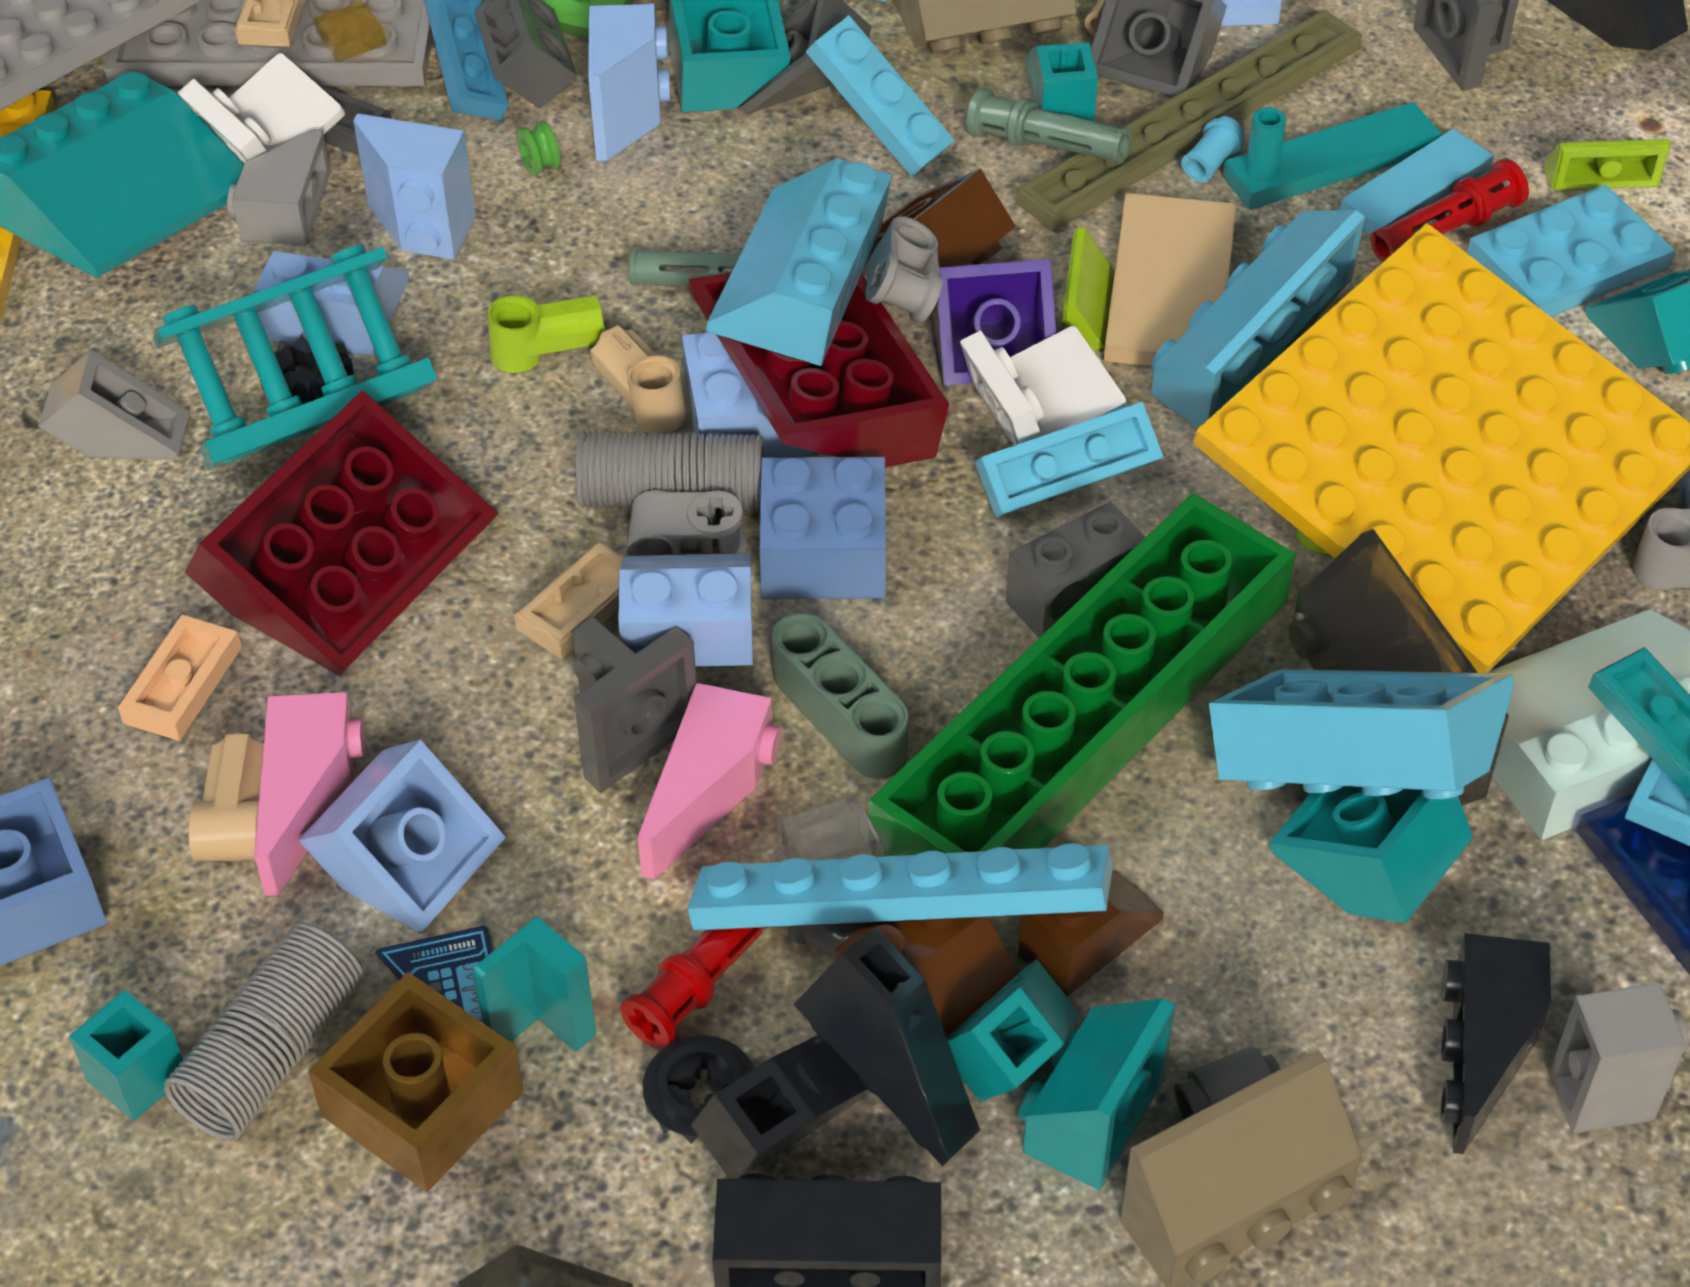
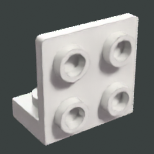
(266, 110)
(1043, 385)

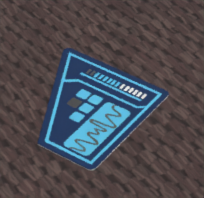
(443, 963)

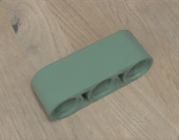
(840, 695)

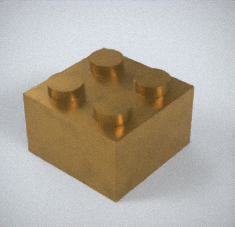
(417, 1081)

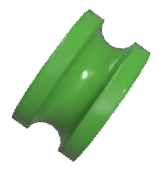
(538, 148)

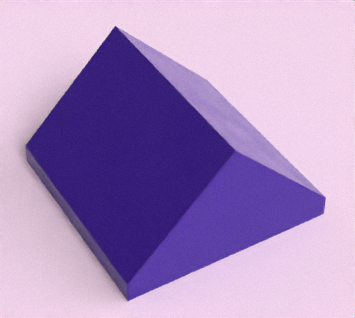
(1003, 300)

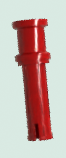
(1459, 204)
(684, 984)

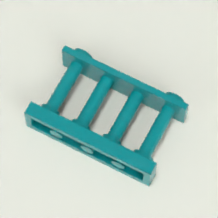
(286, 414)

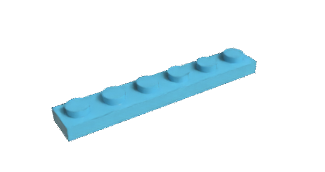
(902, 887)

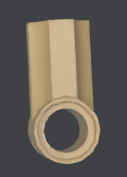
(643, 379)
(226, 819)

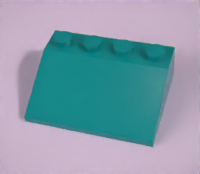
(112, 174)

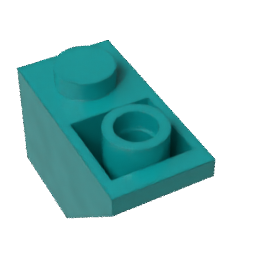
(1064, 79)
(1012, 1033)

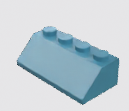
(804, 261)
(1258, 313)
(1361, 730)

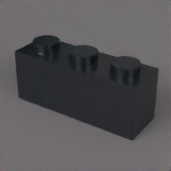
(827, 1232)

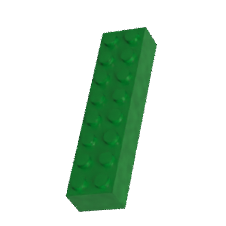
(1089, 690)

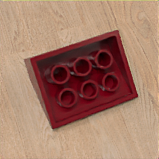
(863, 398)
(340, 537)

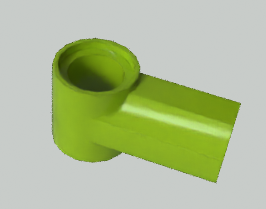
(525, 331)

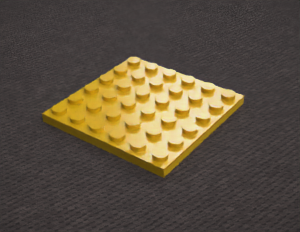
(1458, 432)

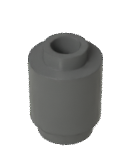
(1221, 1079)

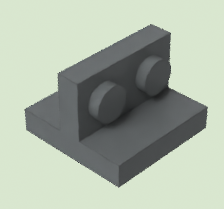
(1464, 34)
(628, 700)

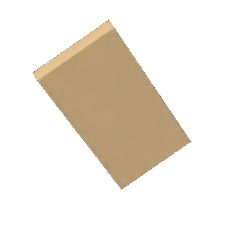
(1166, 267)

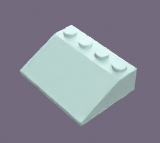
(1560, 741)

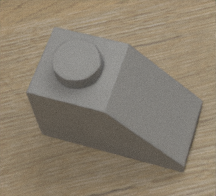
(281, 191)
(112, 413)

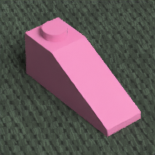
(303, 771)
(708, 771)

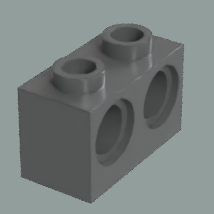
(526, 48)
(1066, 563)

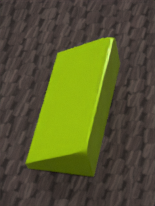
(1607, 162)
(1088, 290)

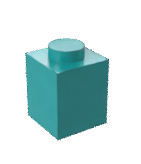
(127, 1054)

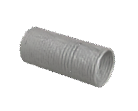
(623, 465)
(272, 1016)

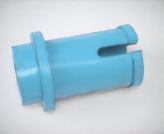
(1221, 140)

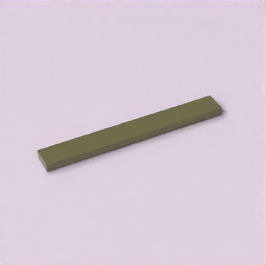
(1180, 122)

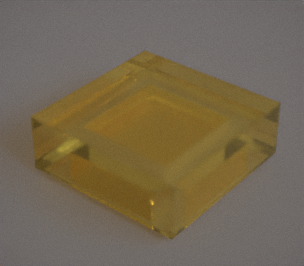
(350, 31)

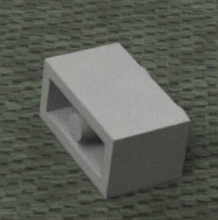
(1617, 1057)

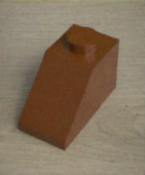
(1082, 943)

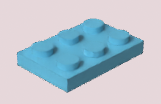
(1573, 250)

